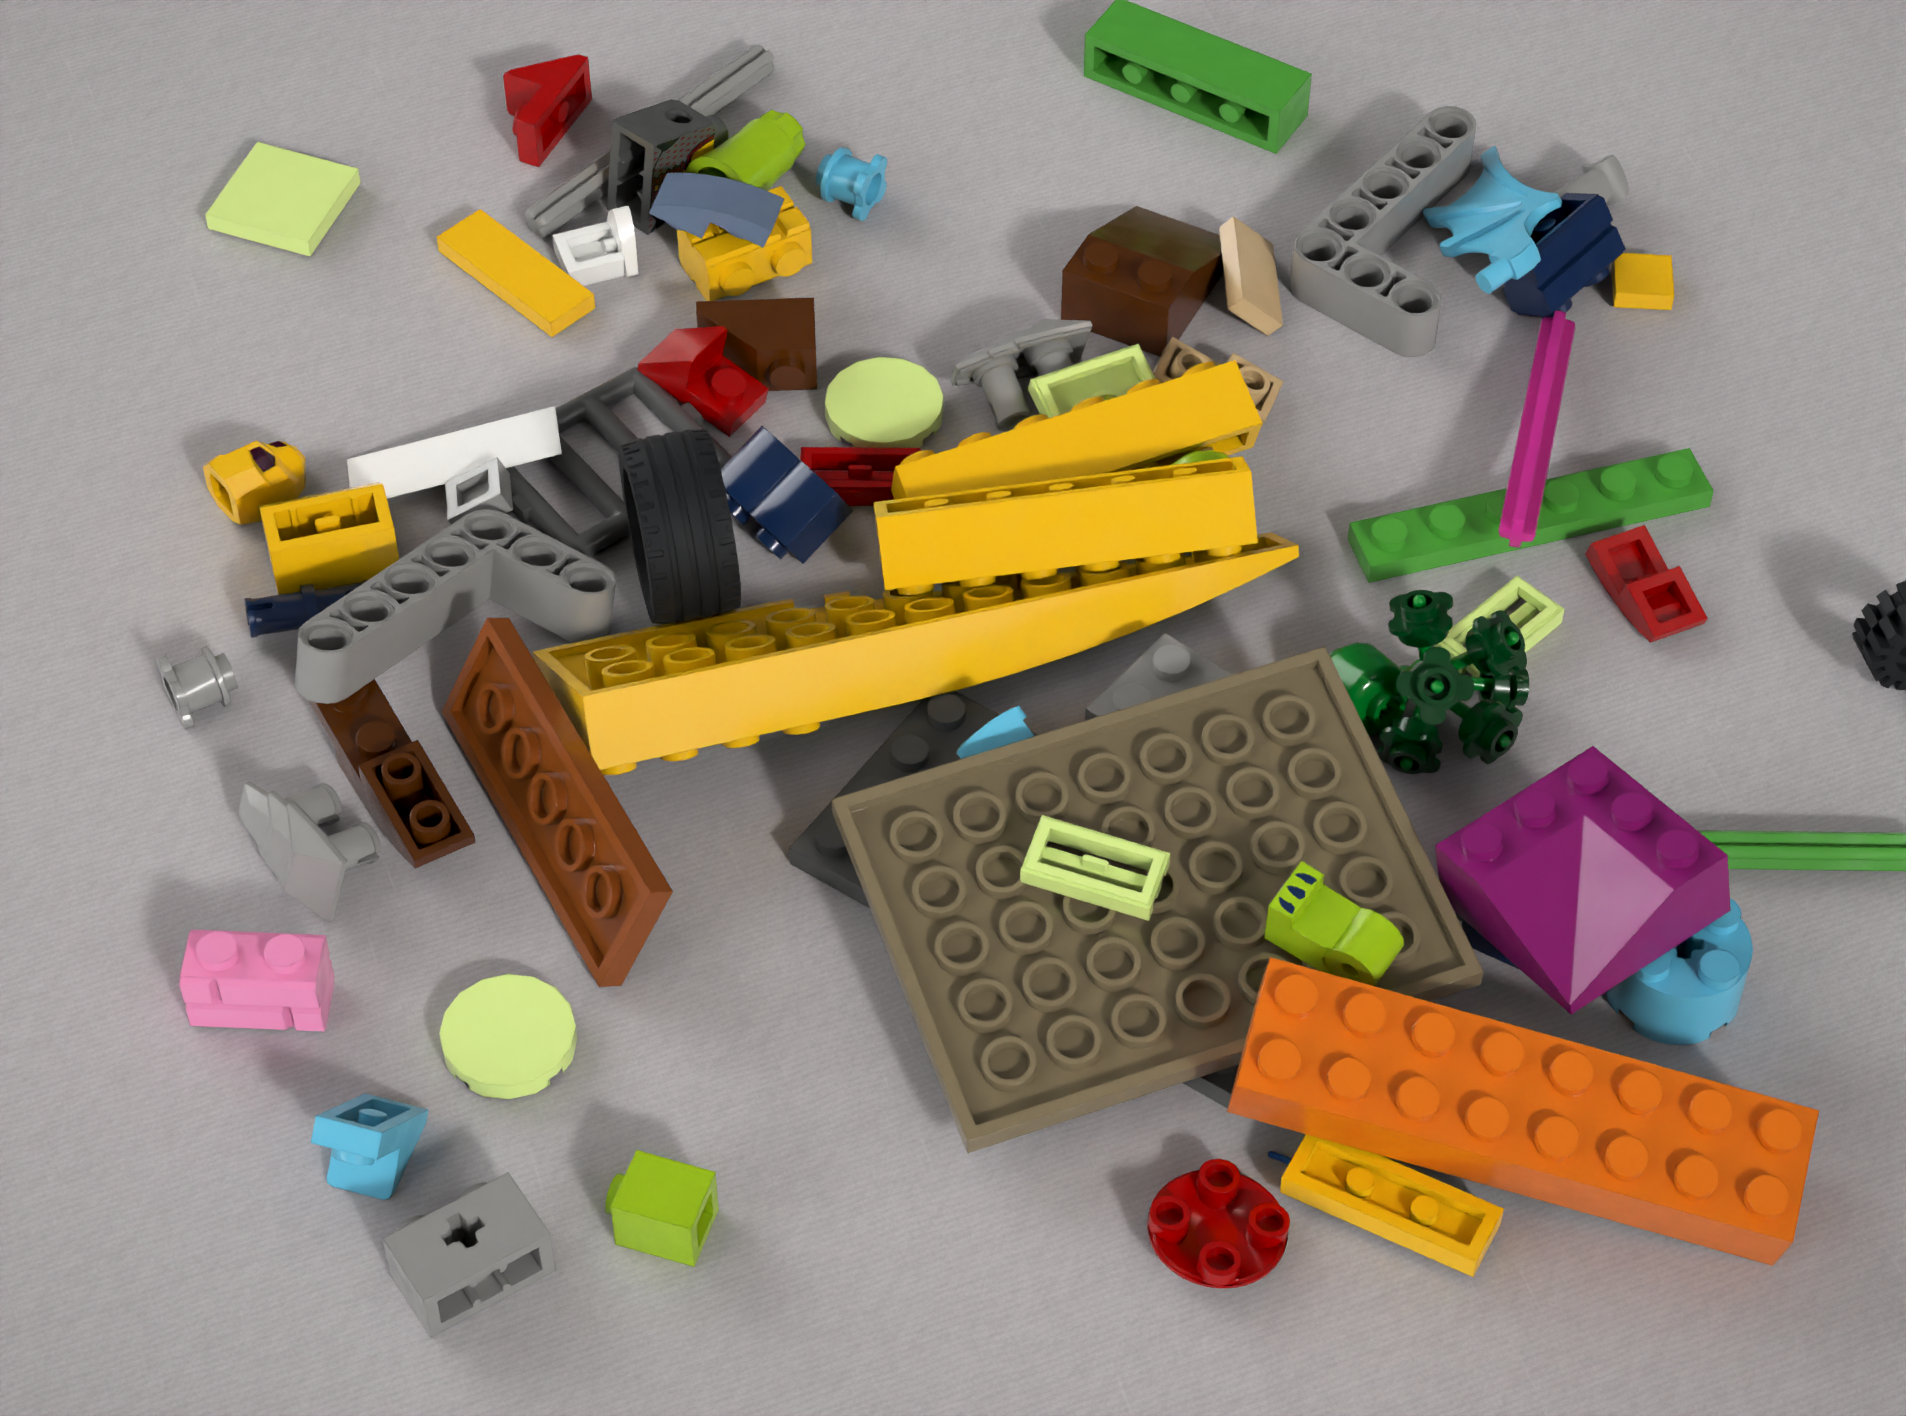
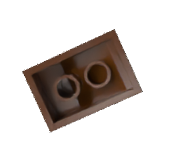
(1141, 278)

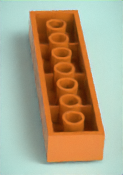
(1525, 1112)

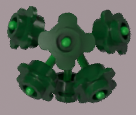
(1437, 686)

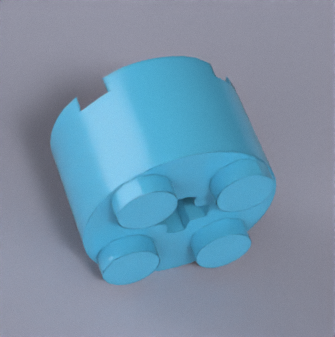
(1690, 986)

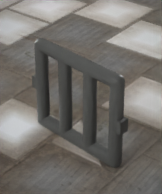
(593, 407)

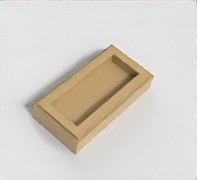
(1250, 276)

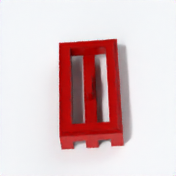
(867, 471)

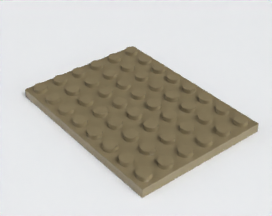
(1074, 1007)

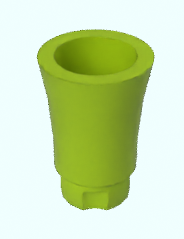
(757, 152)

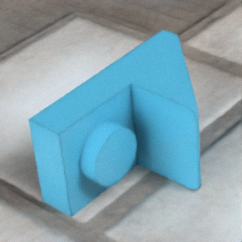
(369, 1143)

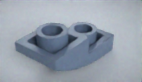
(695, 200)

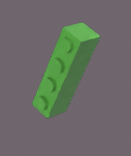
(1197, 75)

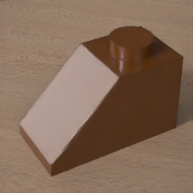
(768, 338)

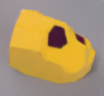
(255, 477)

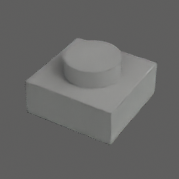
(479, 489)

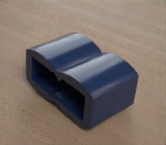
(782, 496)

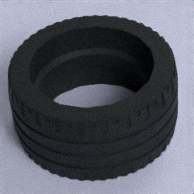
(680, 526)

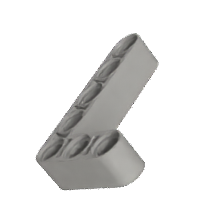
(1340, 252)
(439, 584)

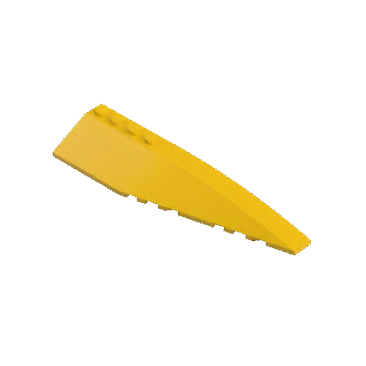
(793, 667)

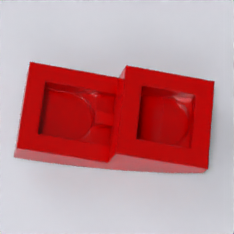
(1642, 586)

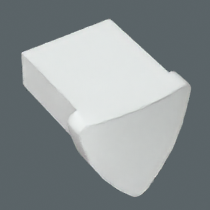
(599, 250)

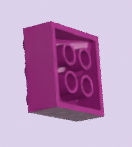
(1583, 878)

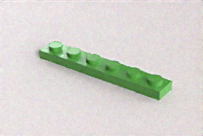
(1570, 508)

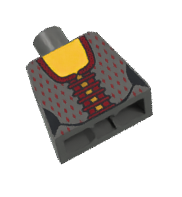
(650, 146)

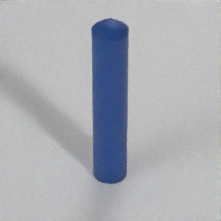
(1279, 1157)

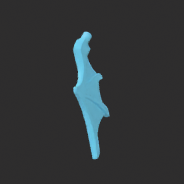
(1495, 220)

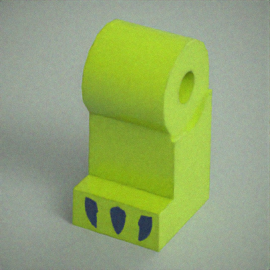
(1330, 929)

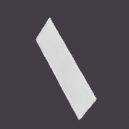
(450, 455)

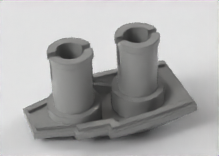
(1037, 350)
(298, 851)

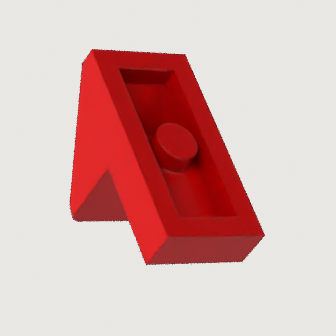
(546, 103)
(696, 372)

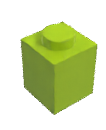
(663, 1207)

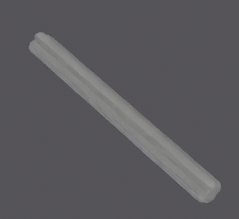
(593, 180)

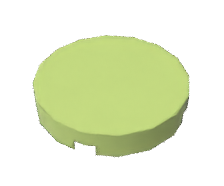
(884, 404)
(508, 1036)

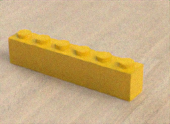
(1098, 436)
(1066, 524)

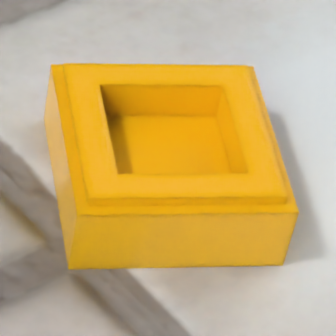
(1643, 281)

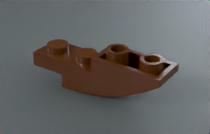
(394, 777)

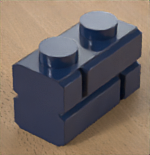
(1574, 252)

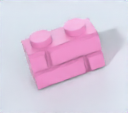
(257, 980)

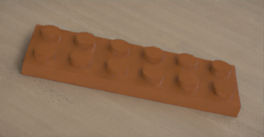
(556, 803)

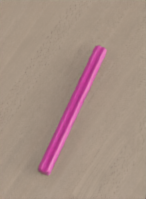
(1537, 430)

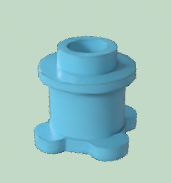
(852, 180)

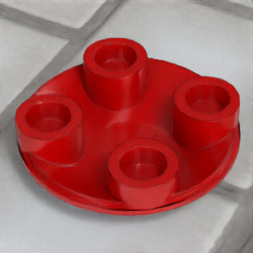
(1218, 1227)

